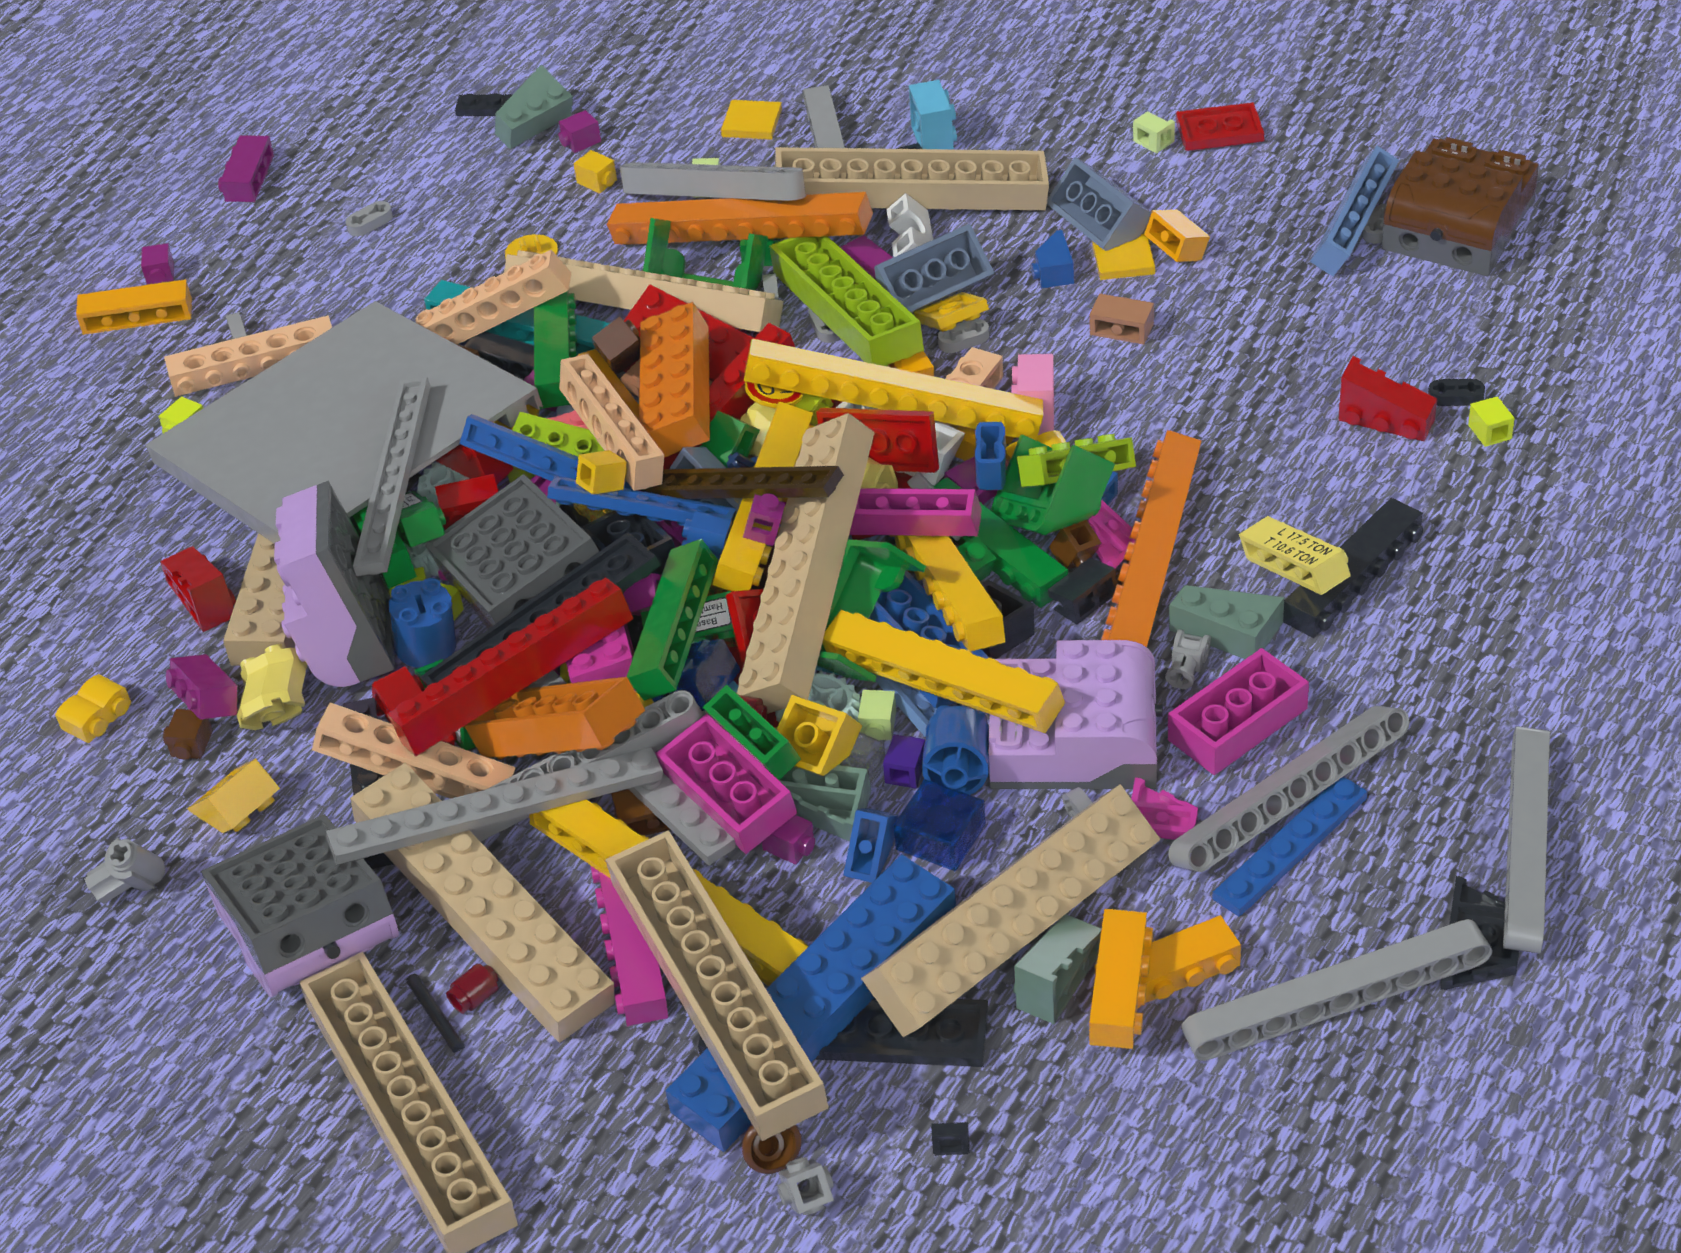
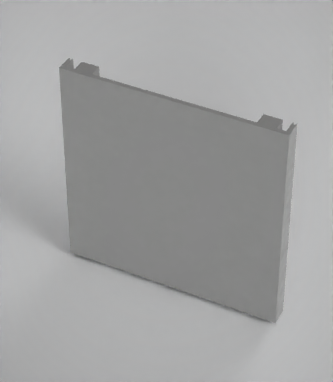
(328, 416)

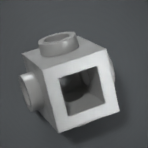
(816, 1192)

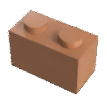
(1121, 318)

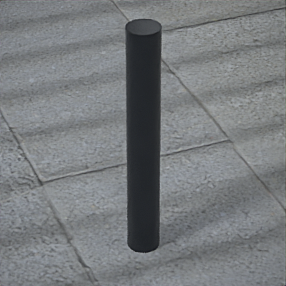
(435, 1013)

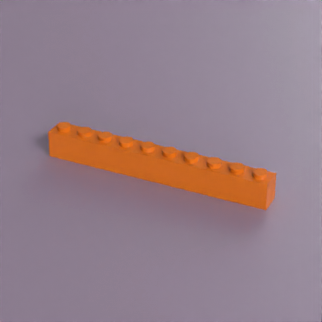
(735, 218)
(1154, 539)

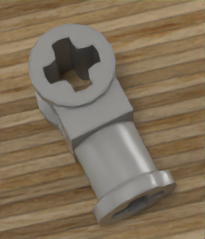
(1187, 656)

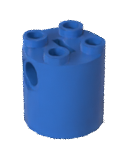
(422, 622)
(957, 748)

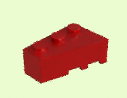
(1383, 404)
(474, 463)
(199, 587)
(398, 688)

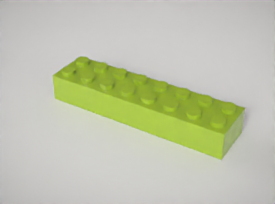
(847, 299)

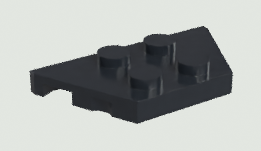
(1488, 914)

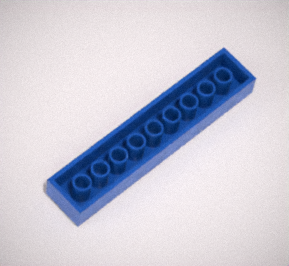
(821, 988)

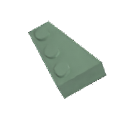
(532, 108)
(1233, 619)
(831, 798)
(1055, 968)

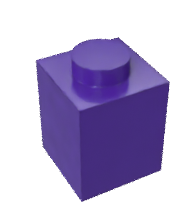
(904, 761)

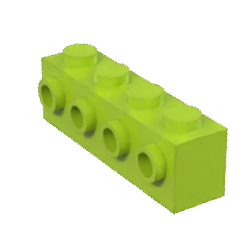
(557, 434)
(1045, 466)

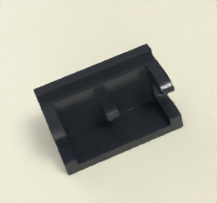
(1084, 590)

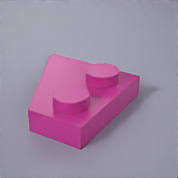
(1113, 534)
(1163, 811)

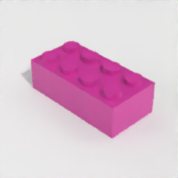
(604, 659)
(1238, 711)
(727, 783)

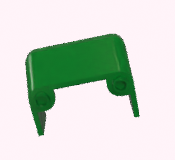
(672, 262)
(1057, 504)
(864, 574)

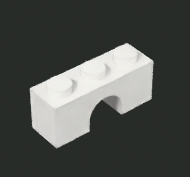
(910, 222)

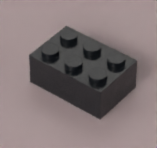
(614, 525)

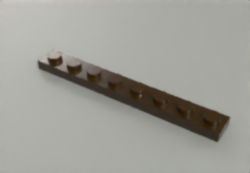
(746, 482)

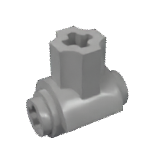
(124, 867)

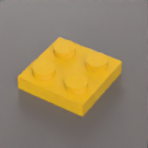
(949, 311)

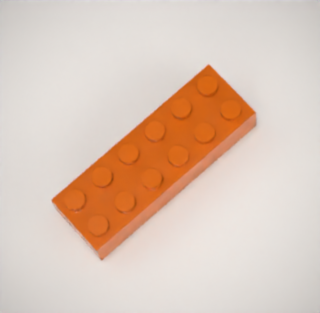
(675, 379)
(557, 719)

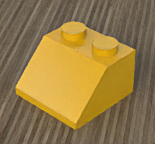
(818, 734)
(236, 797)

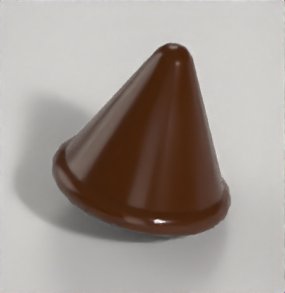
(757, 1155)

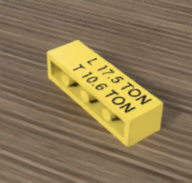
(1295, 555)

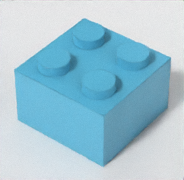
(932, 115)

